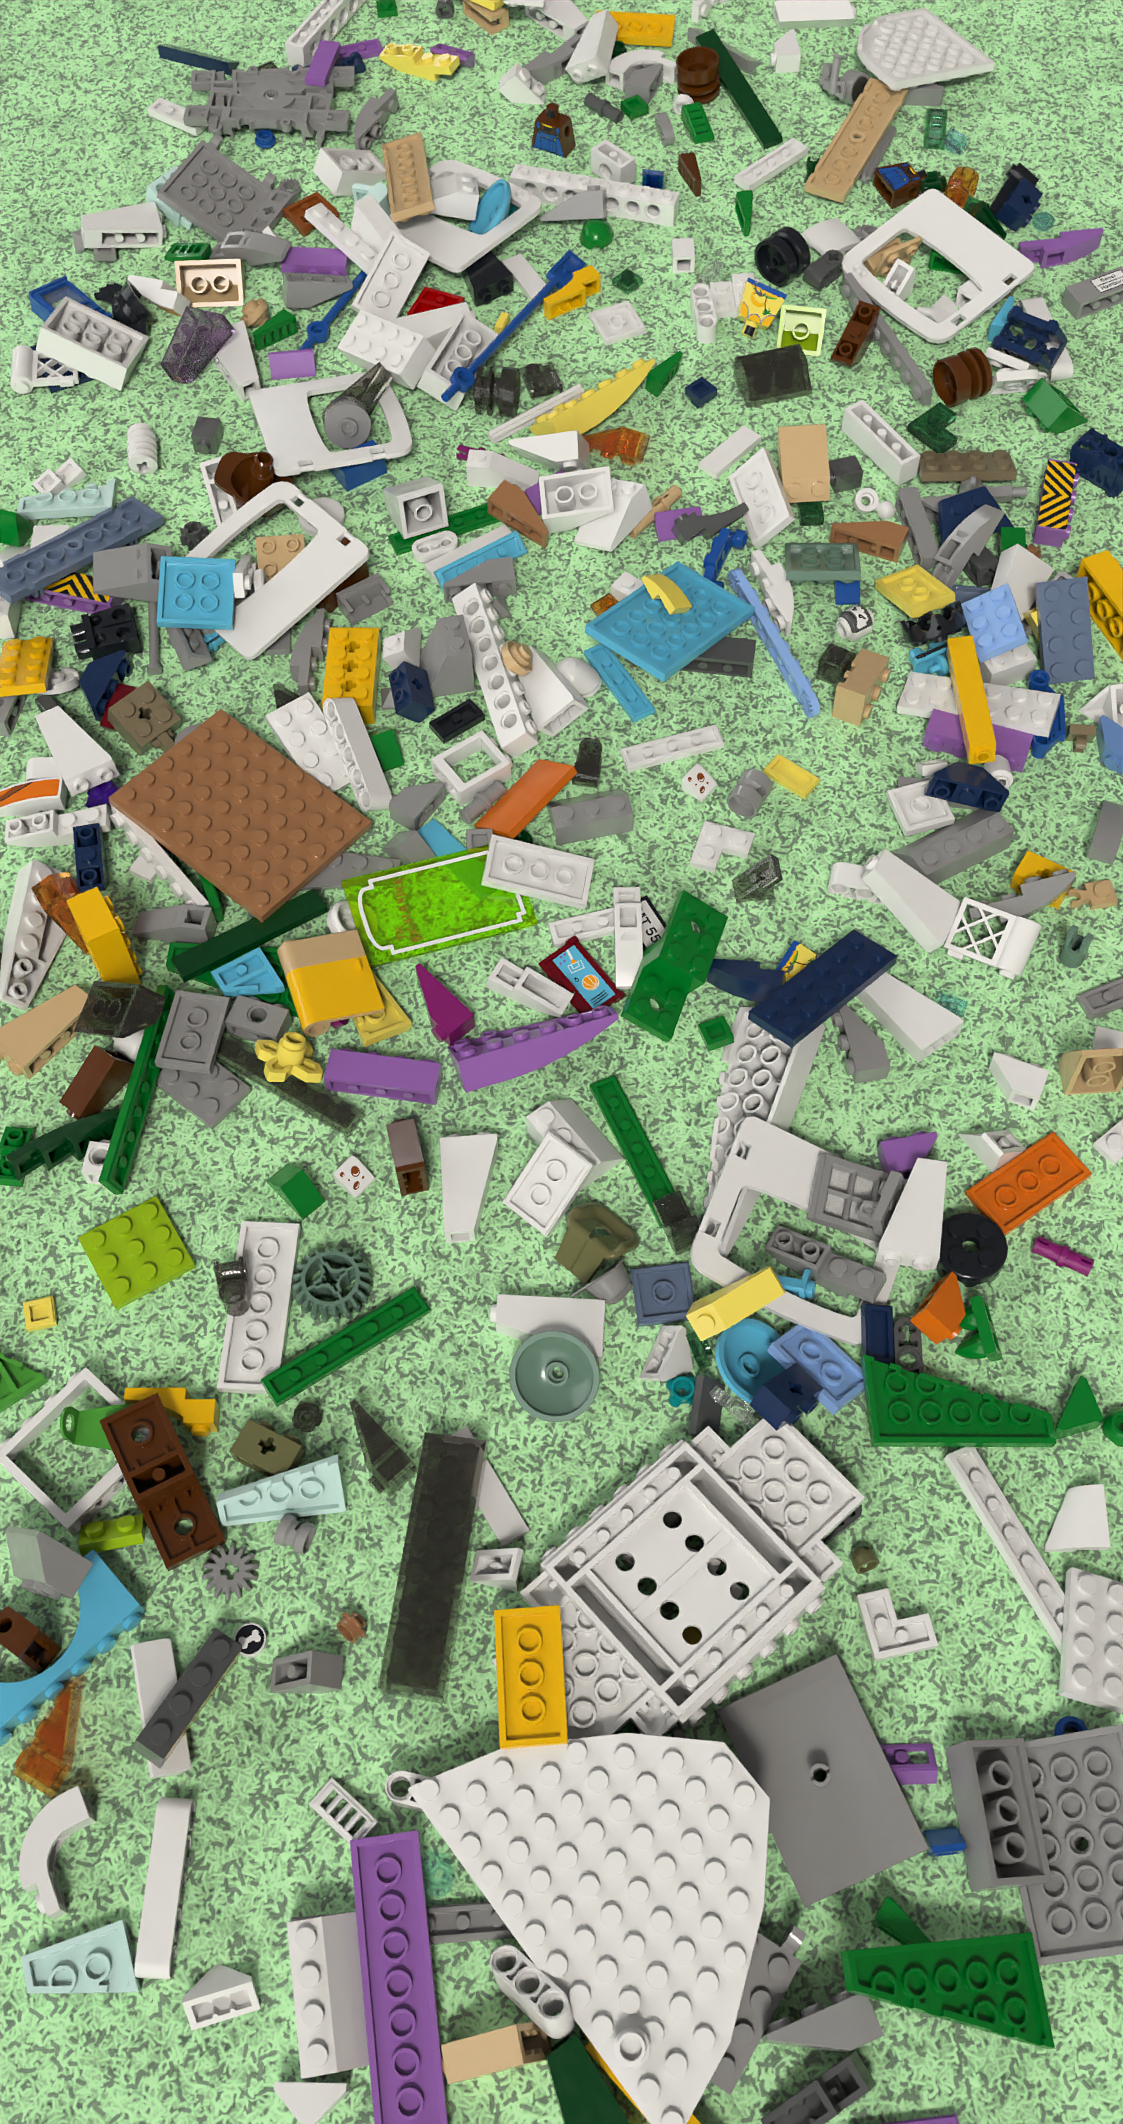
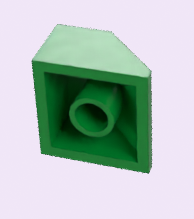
(1052, 408)

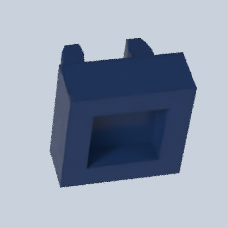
(700, 392)

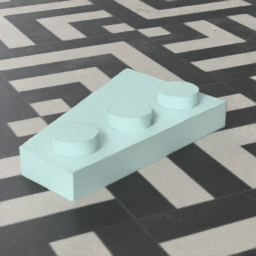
(84, 1964)

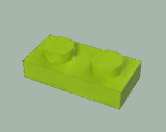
(112, 1534)

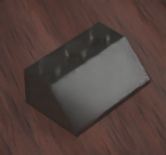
(772, 375)
(119, 1009)

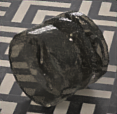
(497, 391)

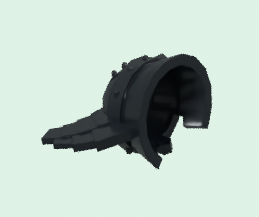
(126, 305)

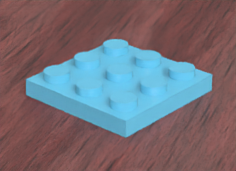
(196, 593)

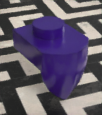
(100, 794)

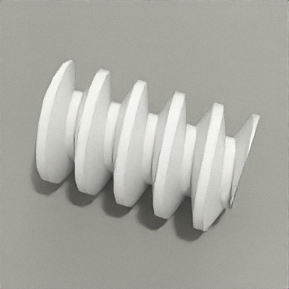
(142, 449)

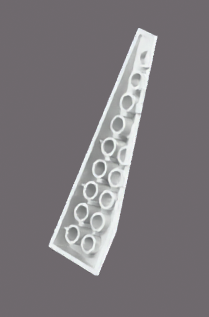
(761, 1082)

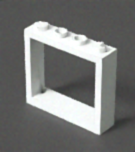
(33, 1426)

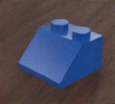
(359, 474)

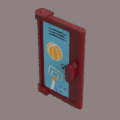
(581, 974)

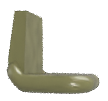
(585, 1253)

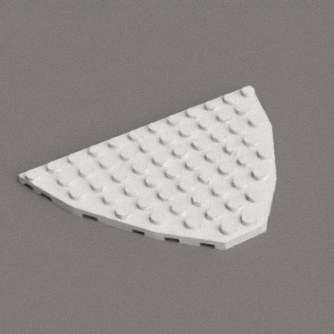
(627, 1883)

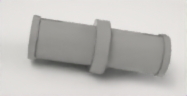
(482, 802)

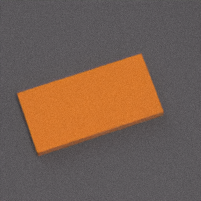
(526, 798)
(1028, 1183)

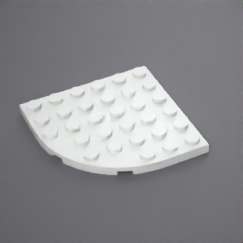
(917, 50)

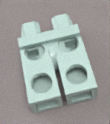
(171, 214)

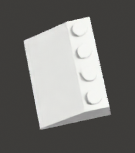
(91, 343)

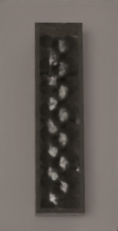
(434, 1569)

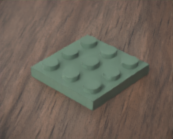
(822, 562)

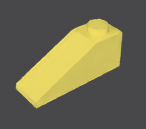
(734, 1303)

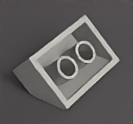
(590, 816)
(45, 1563)

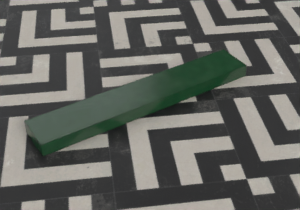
(248, 936)

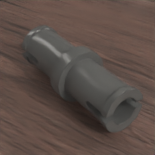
(603, 108)

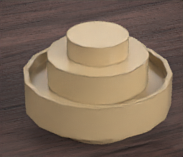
(255, 312)
(517, 658)

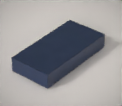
(877, 1332)

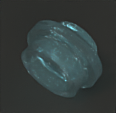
(1043, 221)

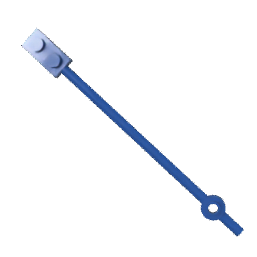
(558, 276)
(318, 330)

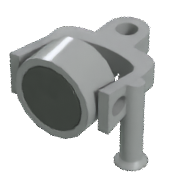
(845, 87)

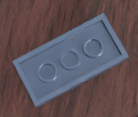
(1065, 629)

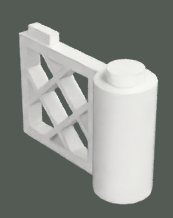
(27, 369)
(1013, 948)

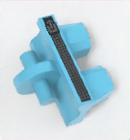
(931, 660)

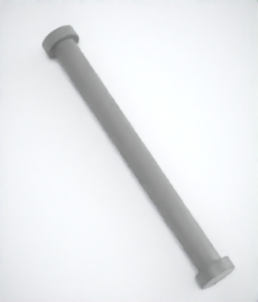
(154, 667)

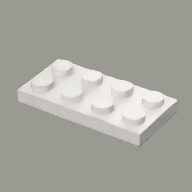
(391, 277)
(763, 493)
(308, 741)
(538, 872)
(1092, 1640)

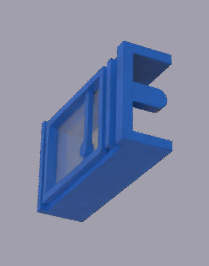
(49, 296)

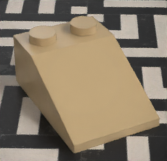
(804, 462)
(1091, 1071)

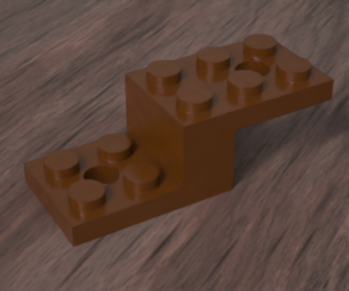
(162, 1481)

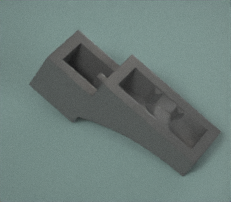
(709, 525)
(825, 2095)

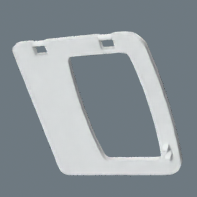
(957, 238)
(458, 248)
(292, 435)
(299, 584)
(785, 1170)

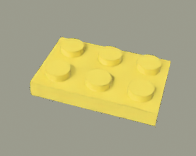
(915, 591)

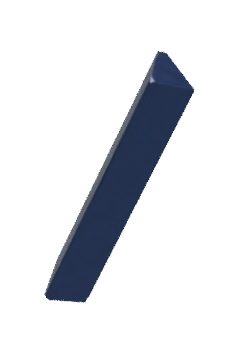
(196, 59)

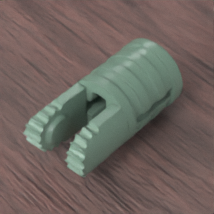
(1075, 948)

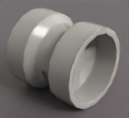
(295, 1533)

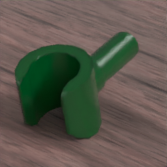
(810, 167)

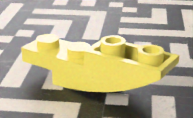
(413, 61)

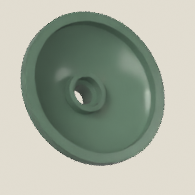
(538, 1386)

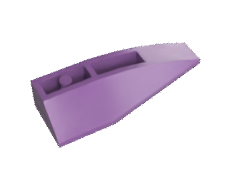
(525, 1048)

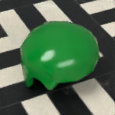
(596, 233)

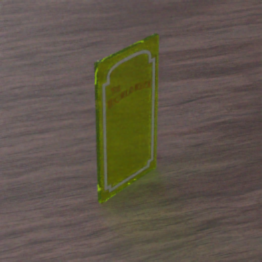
(431, 907)

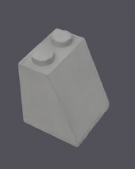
(448, 658)

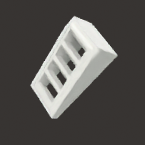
(364, 1831)

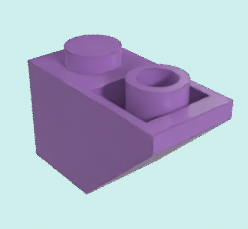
(902, 1153)

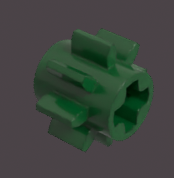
(934, 181)

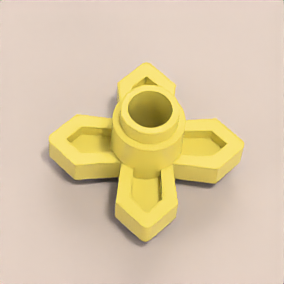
(288, 1058)

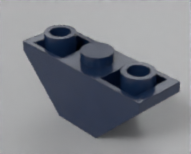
(102, 680)
(967, 786)
(90, 858)

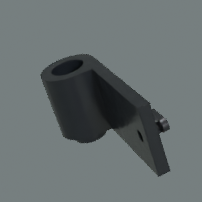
(1014, 175)

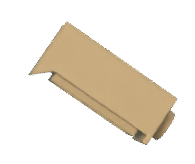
(488, 19)

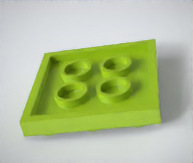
(136, 1252)

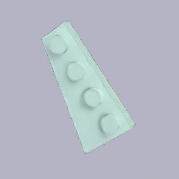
(69, 502)
(299, 1492)

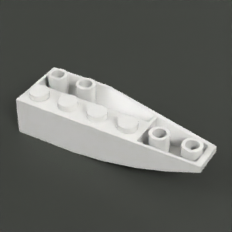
(29, 939)

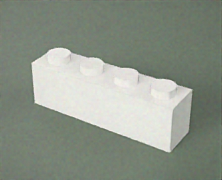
(880, 442)

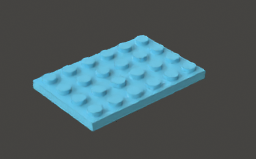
(664, 642)

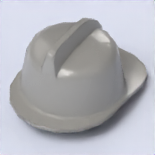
(611, 1285)

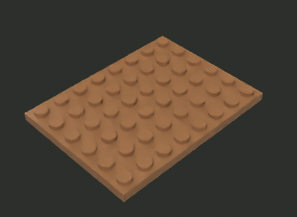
(240, 814)

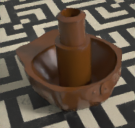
(246, 476)

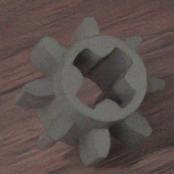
(193, 534)

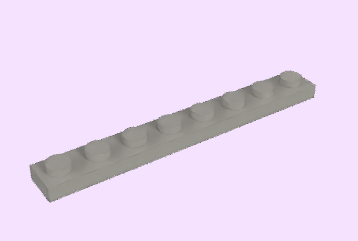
(890, 344)

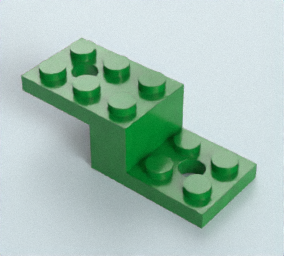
(674, 966)

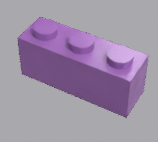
(316, 261)

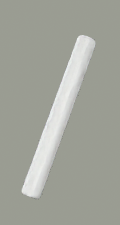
(528, 417)

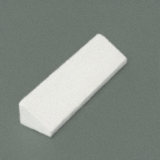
(154, 1680)

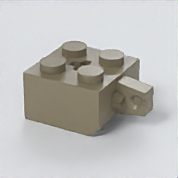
(142, 733)

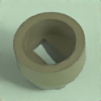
(863, 1556)

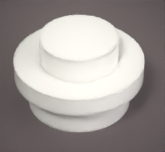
(632, 2047)

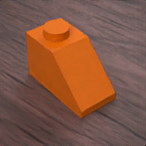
(941, 1310)

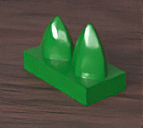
(985, 1342)

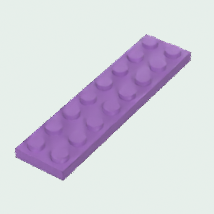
(398, 1980)

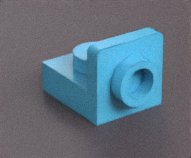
(802, 1288)

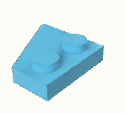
(248, 976)

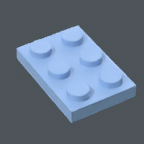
(994, 623)
(823, 1362)

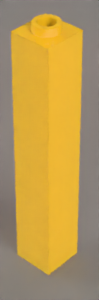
(971, 700)

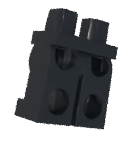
(106, 633)

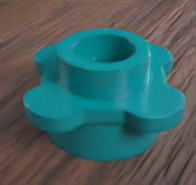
(675, 1385)

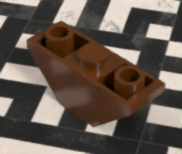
(857, 335)

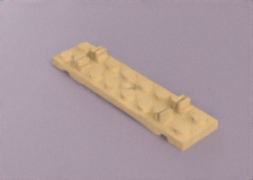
(855, 141)
(407, 178)

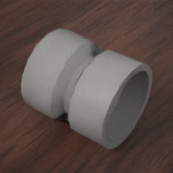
(749, 793)

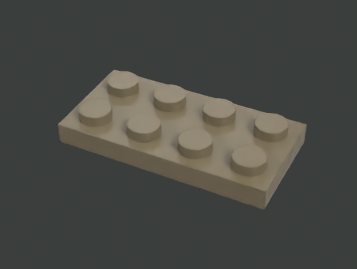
(961, 466)

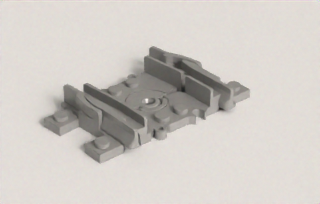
(269, 100)

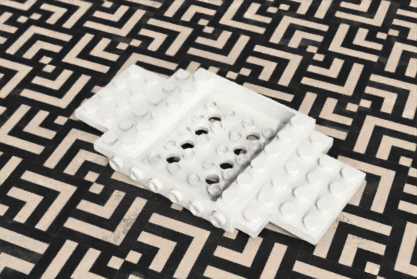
(757, 1511)

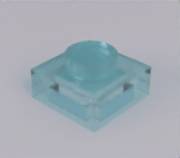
(955, 141)
(953, 1004)

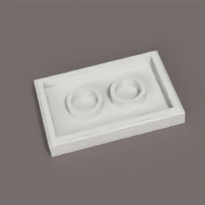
(549, 1183)

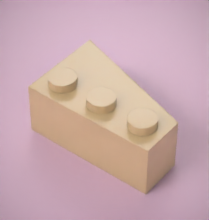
(861, 687)

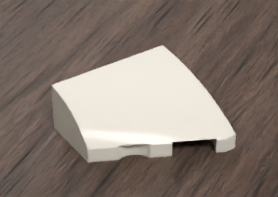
(1081, 1521)

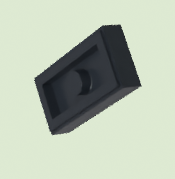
(456, 721)

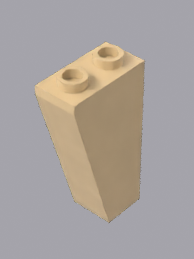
(41, 1033)

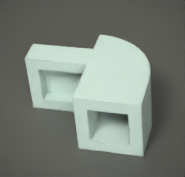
(378, 191)

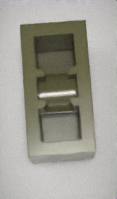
(261, 1435)

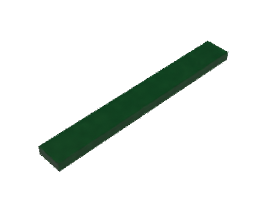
(742, 93)

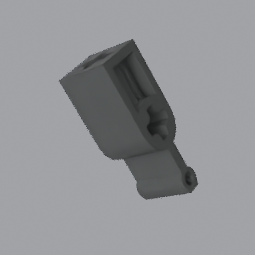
(981, 568)

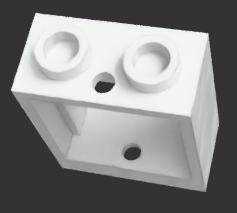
(465, 792)

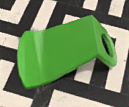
(86, 1426)

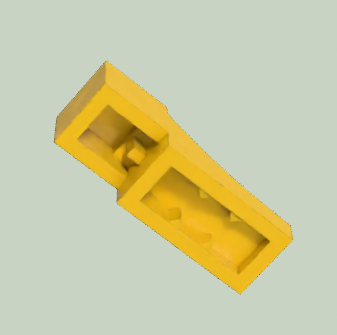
(573, 295)
(197, 1415)

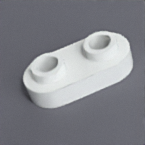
(434, 546)

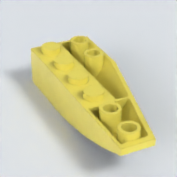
(594, 404)

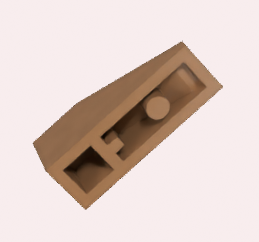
(515, 510)
(874, 538)

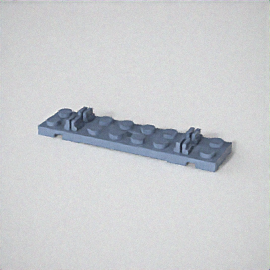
(74, 548)

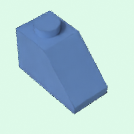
(1110, 744)

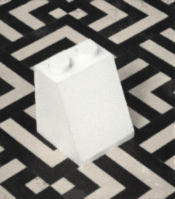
(416, 506)

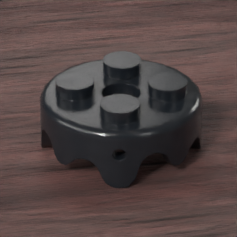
(938, 629)
(974, 1267)

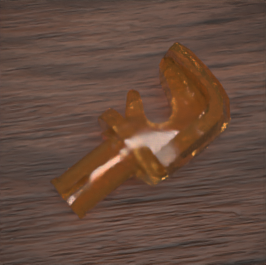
(961, 185)

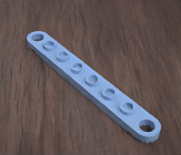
(775, 645)

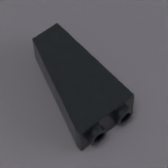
(487, 279)

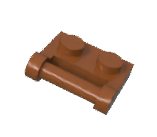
(295, 212)

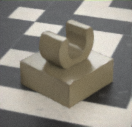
(1080, 736)

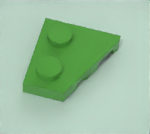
(16, 1381)

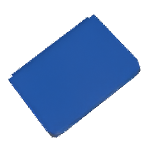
(847, 593)
(944, 1842)

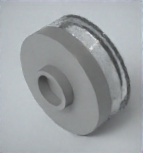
(346, 422)

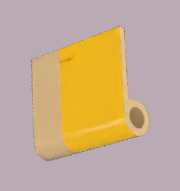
(329, 980)

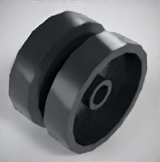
(782, 256)

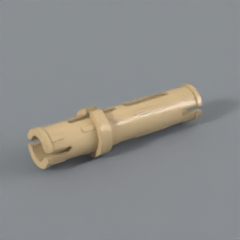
(659, 504)

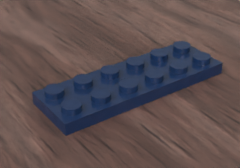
(822, 988)

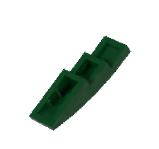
(62, 1143)

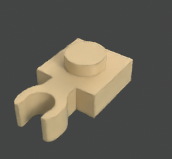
(1096, 894)

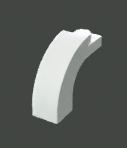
(624, 64)
(41, 1844)

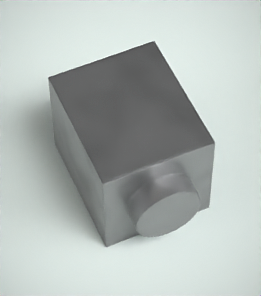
(207, 435)
(845, 474)

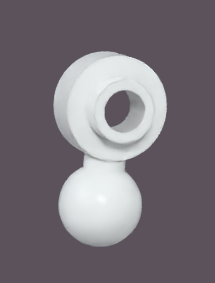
(884, 509)

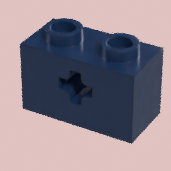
(1019, 205)
(411, 692)
(787, 1397)

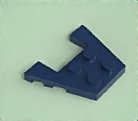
(959, 507)

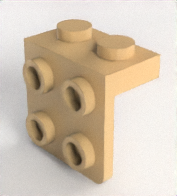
(884, 259)
(277, 552)

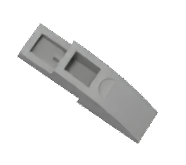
(552, 65)
(372, 117)
(252, 246)
(964, 541)
(310, 650)
(1035, 896)
(827, 1269)

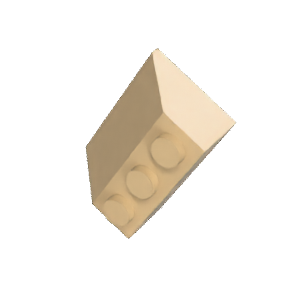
(211, 282)

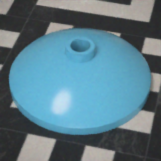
(492, 207)
(744, 1357)

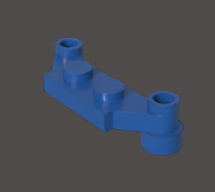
(719, 551)
(1042, 745)

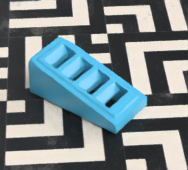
(1000, 319)

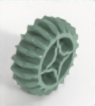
(342, 1278)

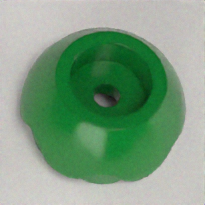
(1111, 1426)

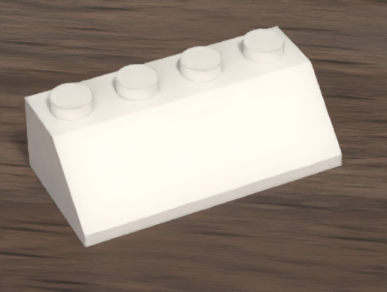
(328, 1994)

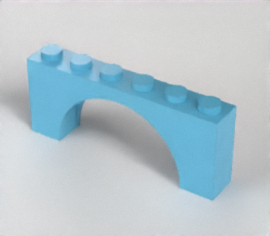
(104, 1614)

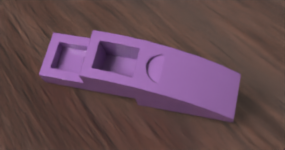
(1062, 250)

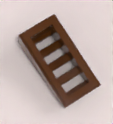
(690, 172)

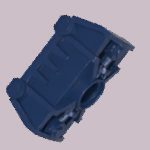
(1033, 329)
(1100, 463)

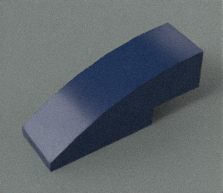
(745, 978)

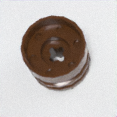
(698, 74)
(962, 377)

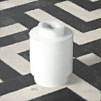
(1000, 770)

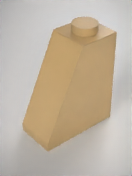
(494, 2052)

